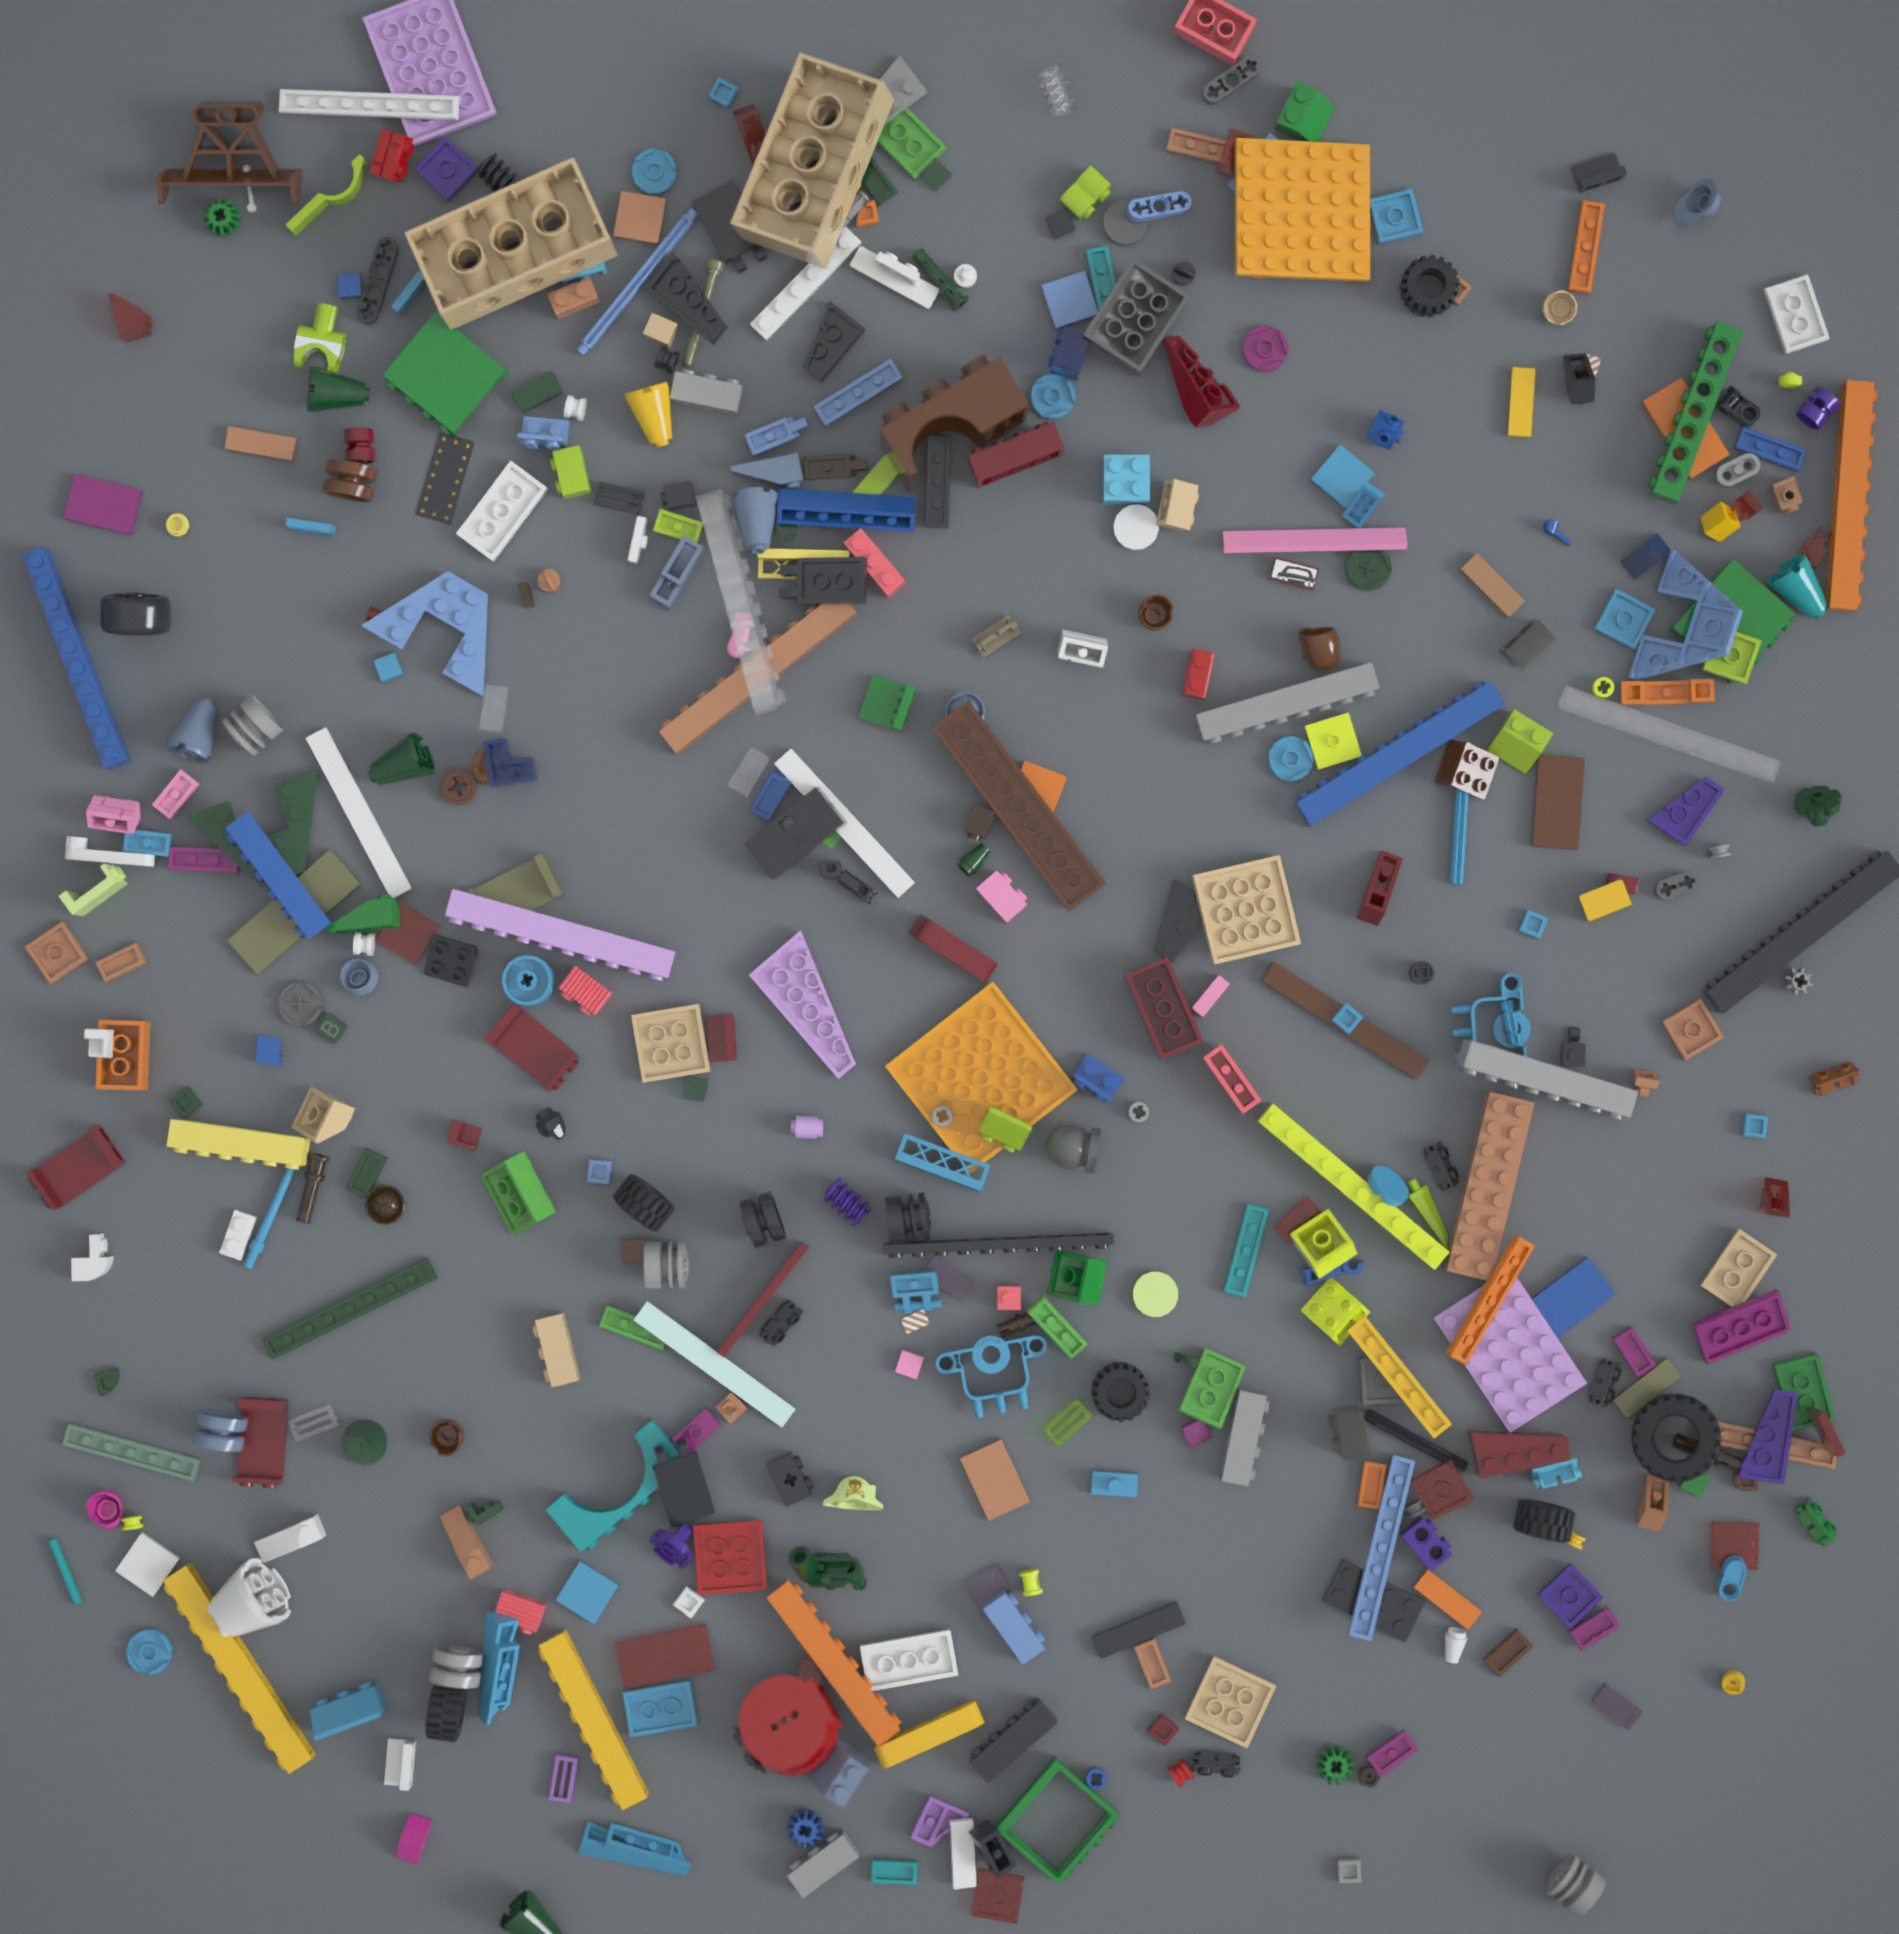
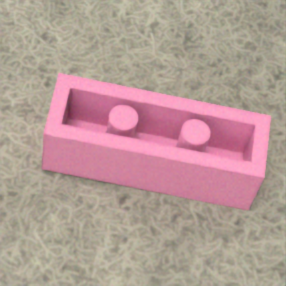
(1210, 996)

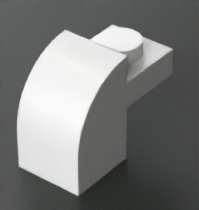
(94, 1266)

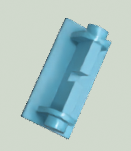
(1546, 1475)

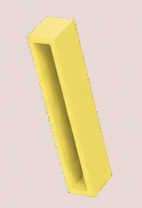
(238, 1142)

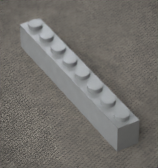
(1287, 702)
(1546, 1078)

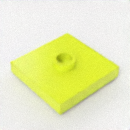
(1333, 741)

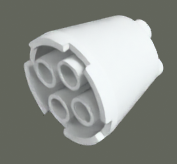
(250, 1600)

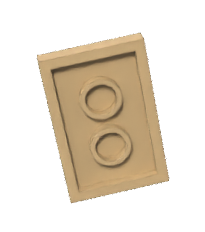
(1738, 1269)

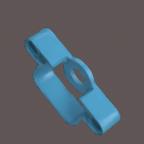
(1504, 993)
(992, 1368)

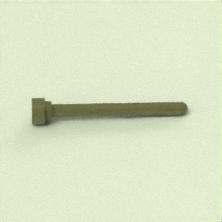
(713, 270)

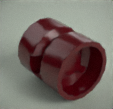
(359, 445)

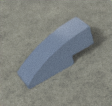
(676, 573)

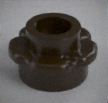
(1363, 1780)

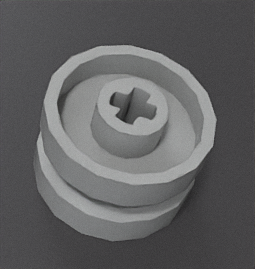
(456, 1666)

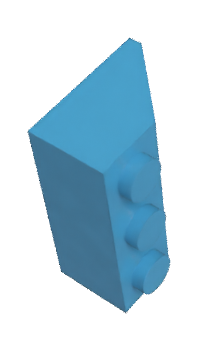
(347, 1710)

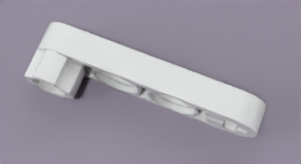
(77, 850)

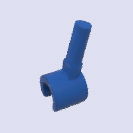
(1551, 528)

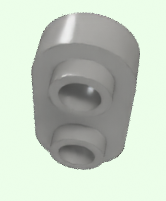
(1737, 471)

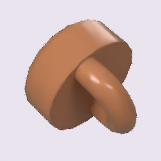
(549, 580)

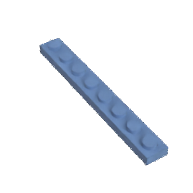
(1381, 1548)

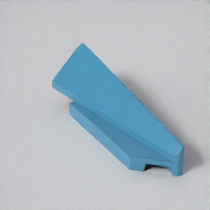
(498, 1664)
(633, 1848)

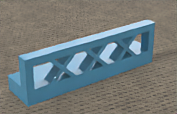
(941, 1172)

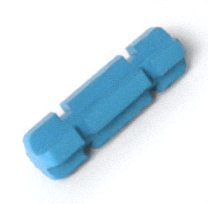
(1510, 1021)

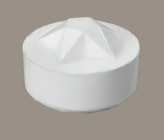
(965, 276)

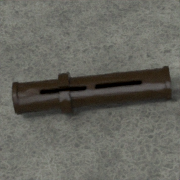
(1723, 1458)

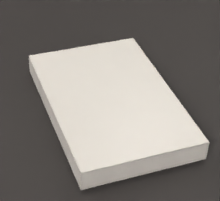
(1796, 314)

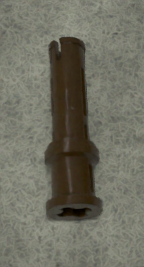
(304, 1215)

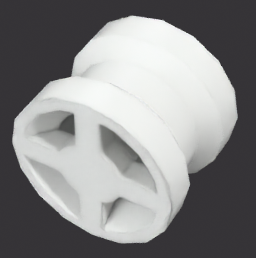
(575, 408)
(364, 943)

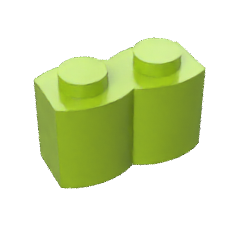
(1086, 193)

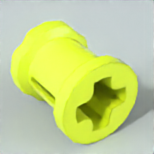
(1030, 1582)

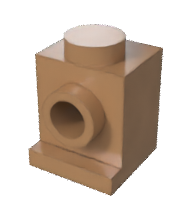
(1778, 492)

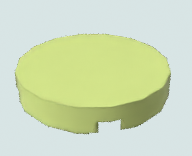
(1155, 1294)

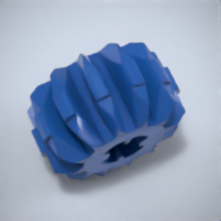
(803, 1836)

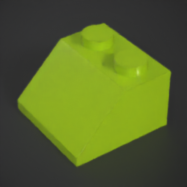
(1519, 741)
(1005, 1129)

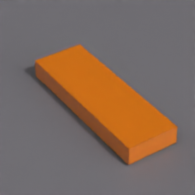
(1447, 1599)

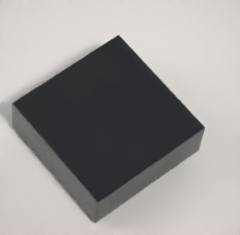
(1060, 223)

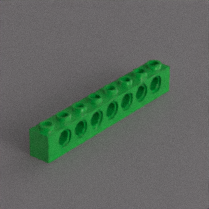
(1729, 339)

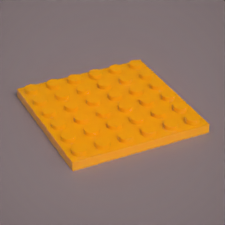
(1302, 210)
(979, 1061)

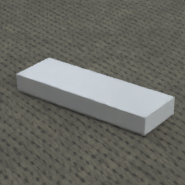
(962, 1853)

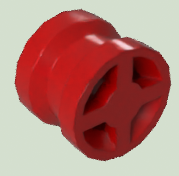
(1180, 1772)

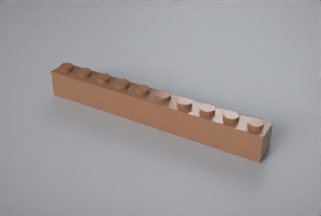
(733, 691)

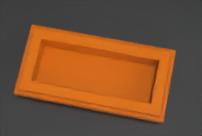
(1371, 1485)

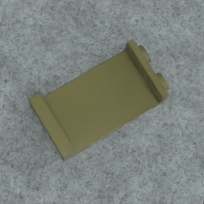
(523, 886)

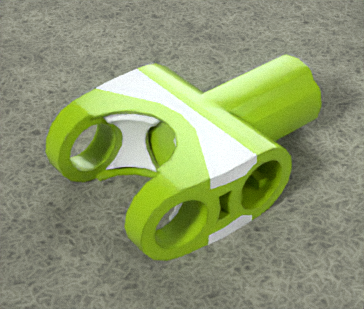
(320, 339)

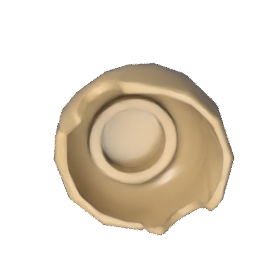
(1559, 307)

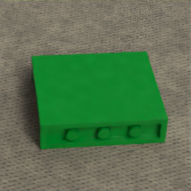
(444, 374)
(1762, 611)

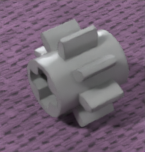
(1794, 985)

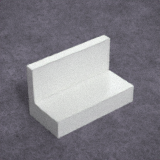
(400, 1763)

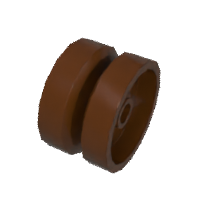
(349, 480)

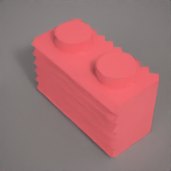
(584, 990)
(525, 1609)

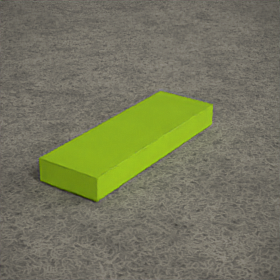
(878, 479)

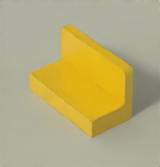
(1605, 900)

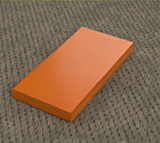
(1662, 409)

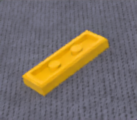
(1521, 402)

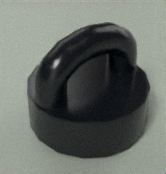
(1183, 273)

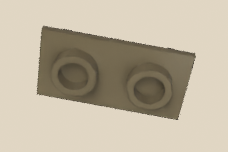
(996, 635)

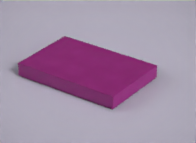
(103, 504)

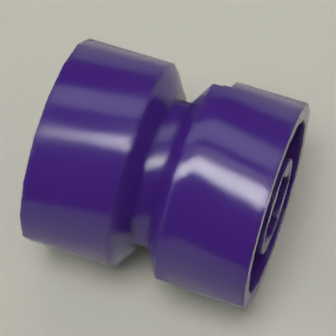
(1818, 406)

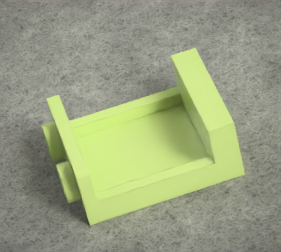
(82, 905)

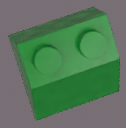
(1305, 114)
(1077, 1277)

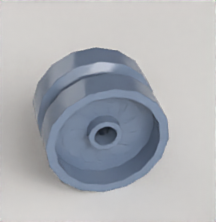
(220, 1430)

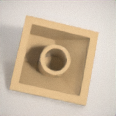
(322, 1116)

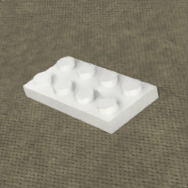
(502, 511)
(909, 1659)

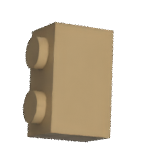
(1177, 505)

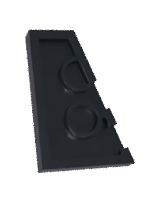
(834, 339)

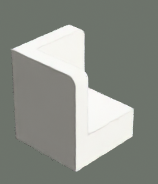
(100, 1042)

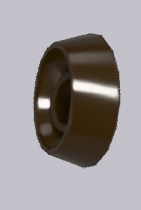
(384, 1204)

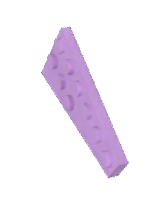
(799, 994)

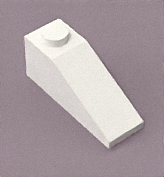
(290, 1538)

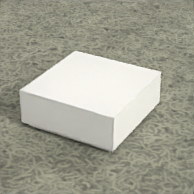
(688, 1601)

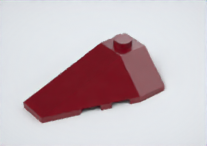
(1199, 392)

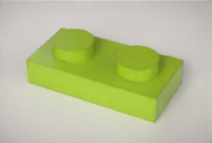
(677, 526)

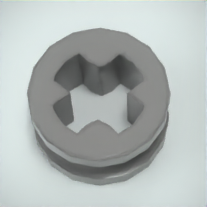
(1719, 851)
(1144, 1108)
(948, 1113)

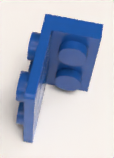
(1098, 1078)

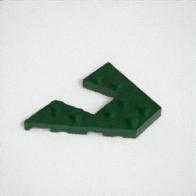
(297, 803)

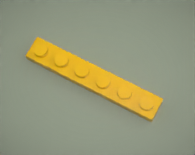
(1399, 1377)

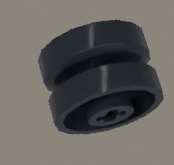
(766, 1218)

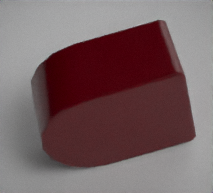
(1631, 883)

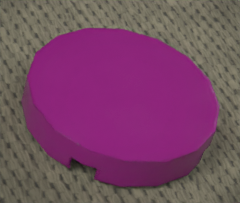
(1264, 348)

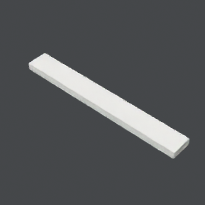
(369, 104)
(358, 813)
(852, 832)

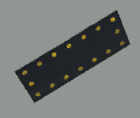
(445, 478)

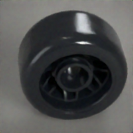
(135, 614)

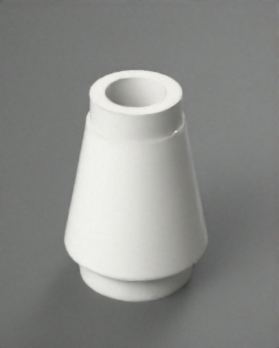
(1454, 1643)

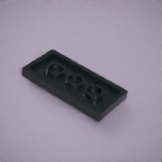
(1397, 1608)

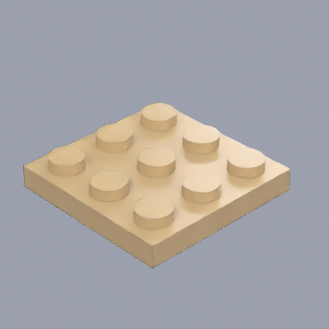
(670, 1043)
(1230, 1701)

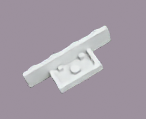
(895, 275)

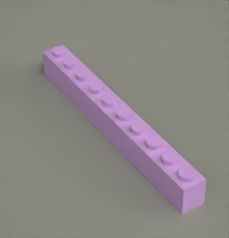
(559, 933)

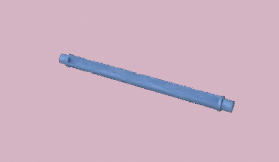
(636, 281)

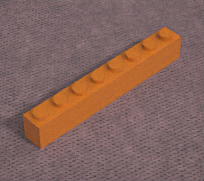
(833, 1662)

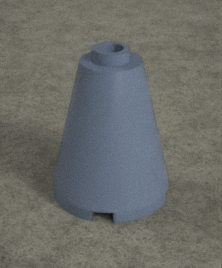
(756, 516)
(195, 732)

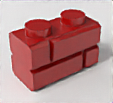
(392, 155)
(1198, 674)

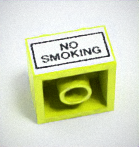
(1323, 1243)

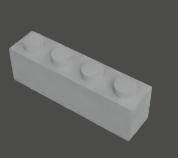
(1243, 1437)

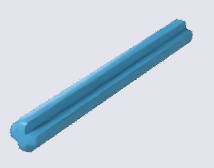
(1459, 837)

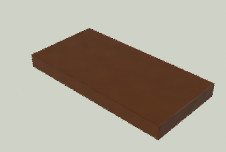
(1557, 802)

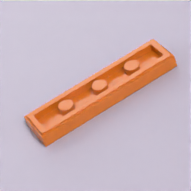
(1586, 247)

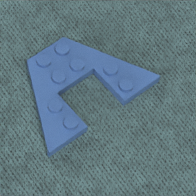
(456, 605)
(1709, 631)

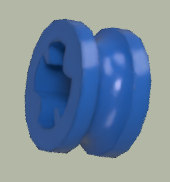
(1089, 1778)

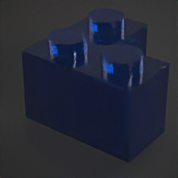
(1069, 354)
(502, 769)

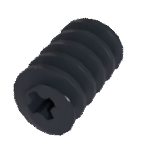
(494, 174)

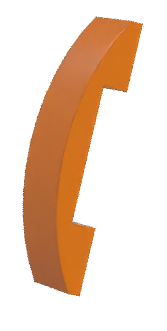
(1667, 692)

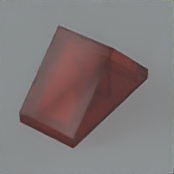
(1775, 1198)

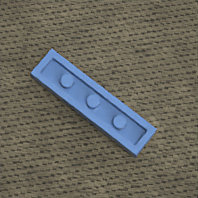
(858, 392)

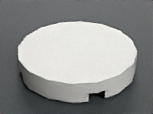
(1135, 527)

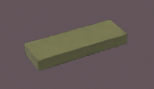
(1646, 1388)

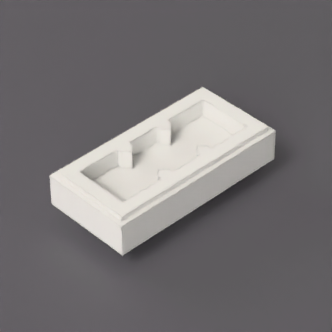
(639, 540)

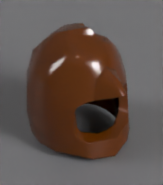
(1320, 647)

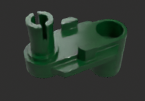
(827, 1569)

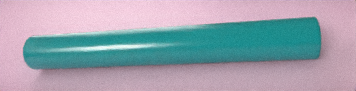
(65, 1572)

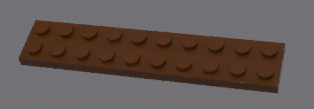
(1018, 805)

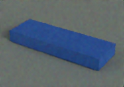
(1770, 449)

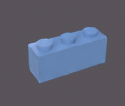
(1014, 1626)

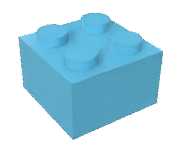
(1126, 479)

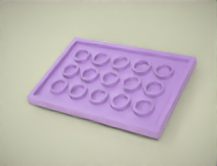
(429, 54)
(1517, 1359)

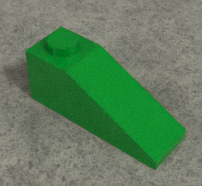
(371, 916)

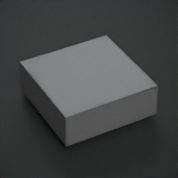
(1349, 1870)

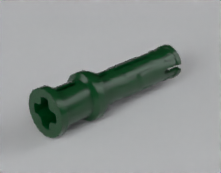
(944, 289)

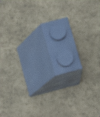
(840, 1773)

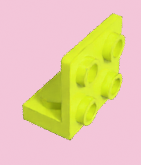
(1334, 1310)

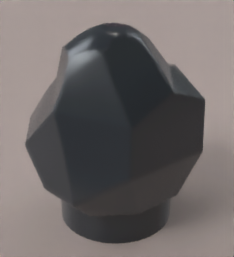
(550, 1124)

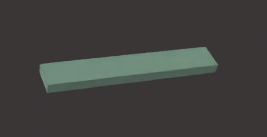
(131, 1452)

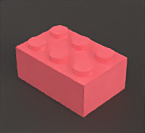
(1215, 28)

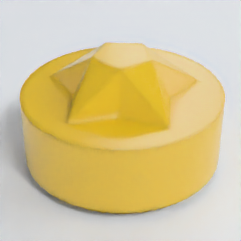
(1733, 1682)

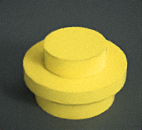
(177, 524)

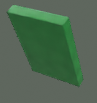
(1807, 1379)

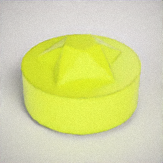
(1790, 380)

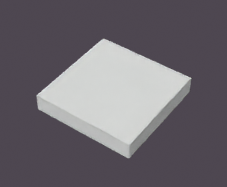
(147, 1564)

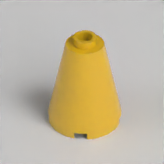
(652, 412)

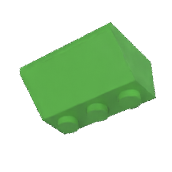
(517, 1193)

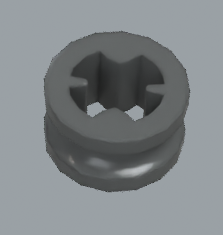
(1414, 1508)

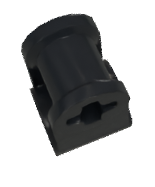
(1737, 406)

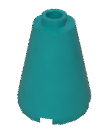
(1799, 586)

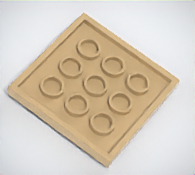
(1246, 909)

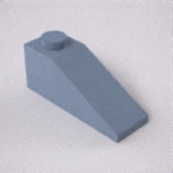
(776, 471)

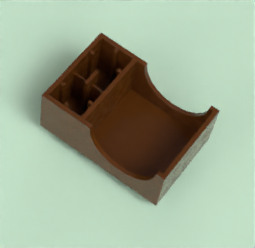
(978, 407)

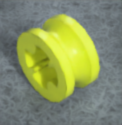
(1597, 683)
(132, 1522)

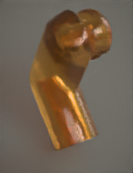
(478, 768)

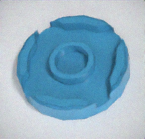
(654, 171)
(1052, 396)
(1290, 758)
(1389, 1185)
(149, 1651)

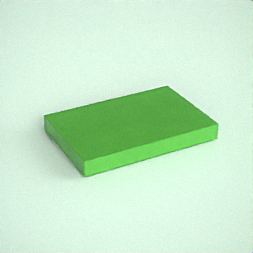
(910, 143)
(1212, 1388)

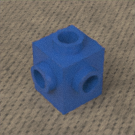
(1386, 430)

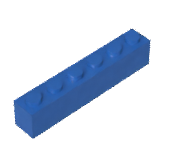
(846, 510)
(278, 875)

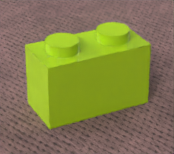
(571, 472)

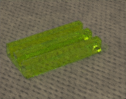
(1082, 1408)

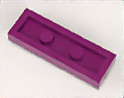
(200, 860)

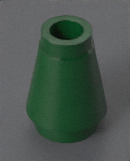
(973, 860)

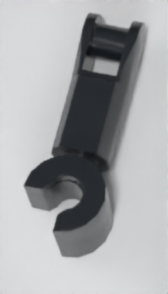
(848, 881)

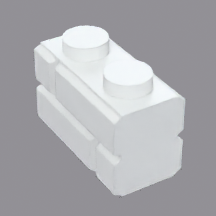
(1082, 648)

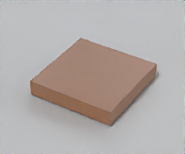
(639, 218)
(56, 952)
(1692, 1029)

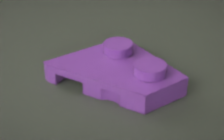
(934, 1820)

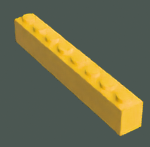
(593, 1719)

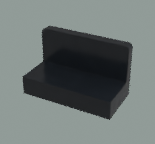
(1598, 172)

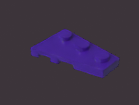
(1687, 812)

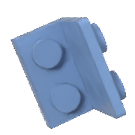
(544, 433)

